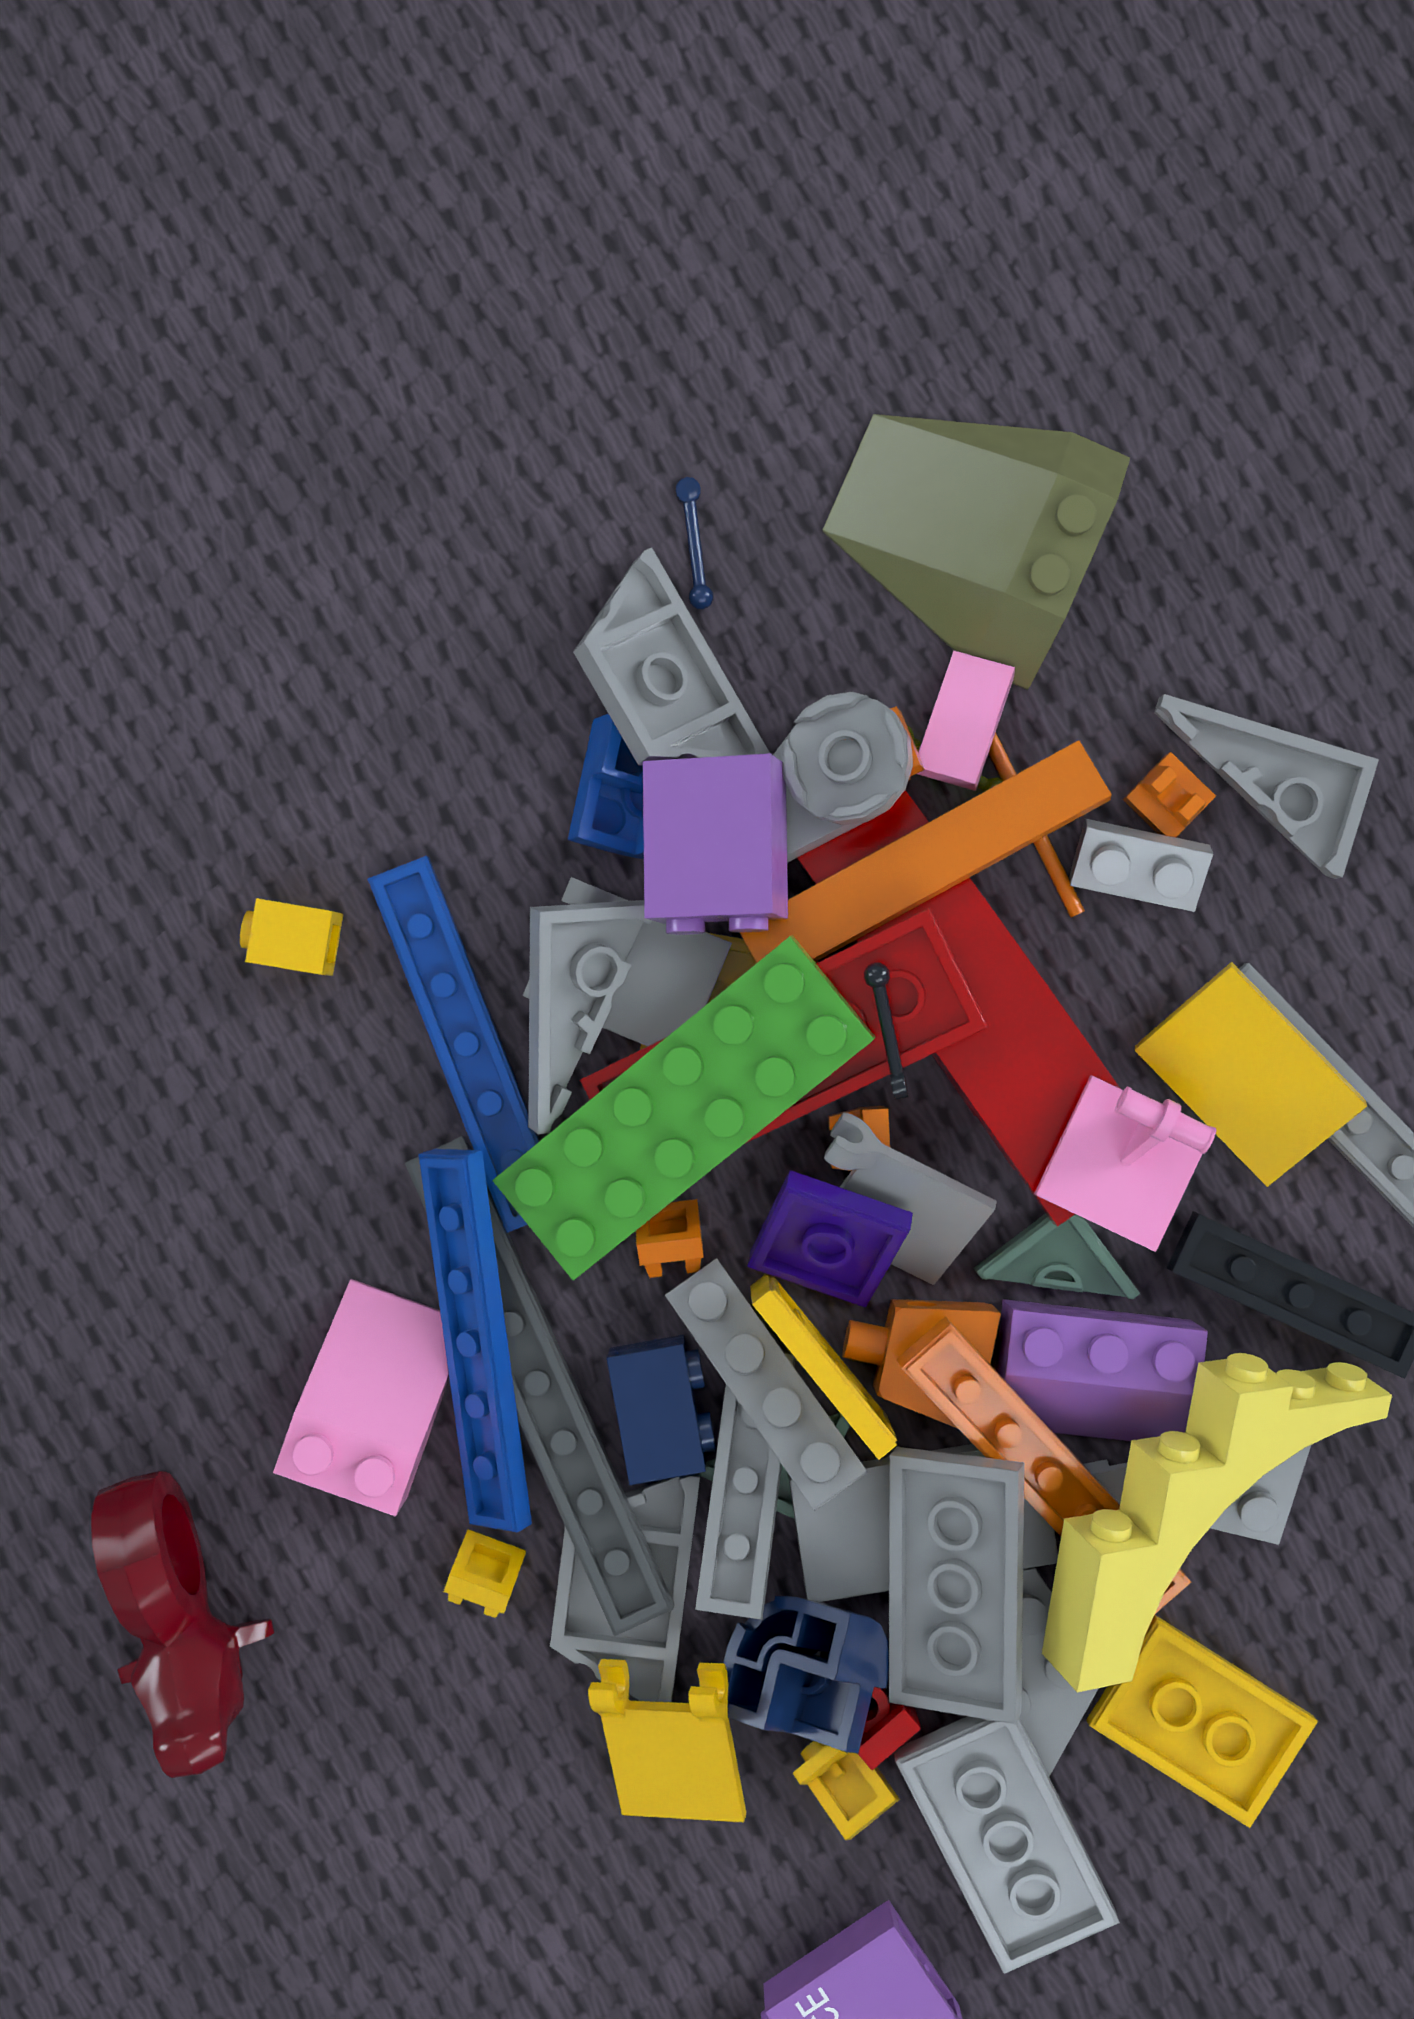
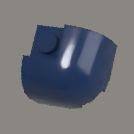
(806, 1671)

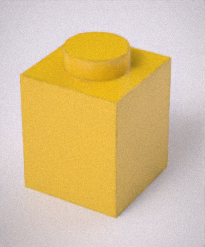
(291, 937)

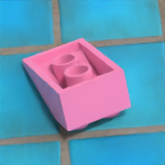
(369, 1400)

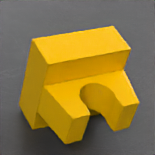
(484, 1572)

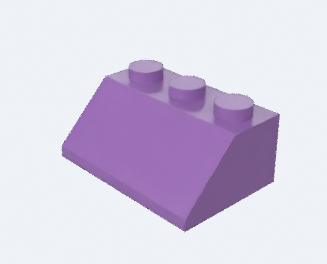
(1100, 1368)

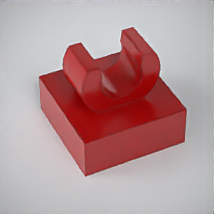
(886, 1729)

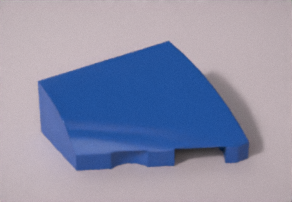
(609, 795)

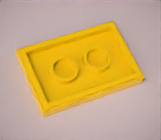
(1250, 1074)
(823, 1364)
(1203, 1722)

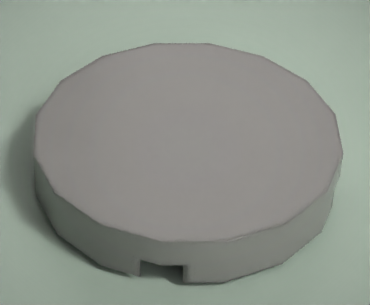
(847, 777)

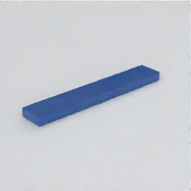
(456, 1020)
(475, 1338)

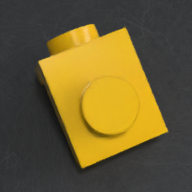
(845, 1787)

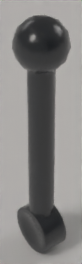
(877, 976)

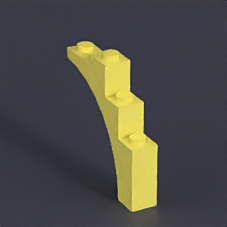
(1174, 1490)

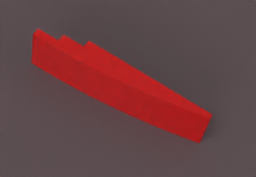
(1032, 1058)

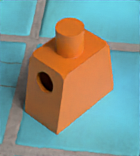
(905, 1326)

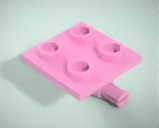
(1125, 1161)

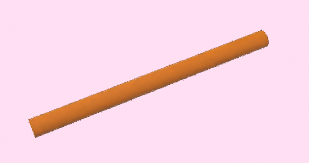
(1042, 845)

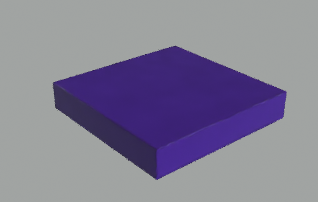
(829, 1239)

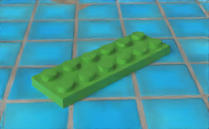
(684, 1107)

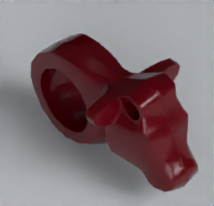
(158, 1591)

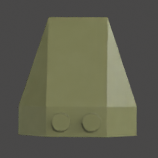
(978, 528)

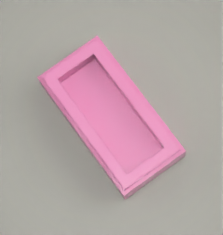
(965, 719)

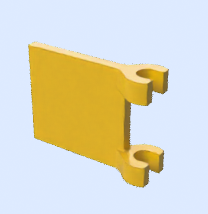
(671, 1754)

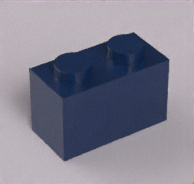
(659, 1410)

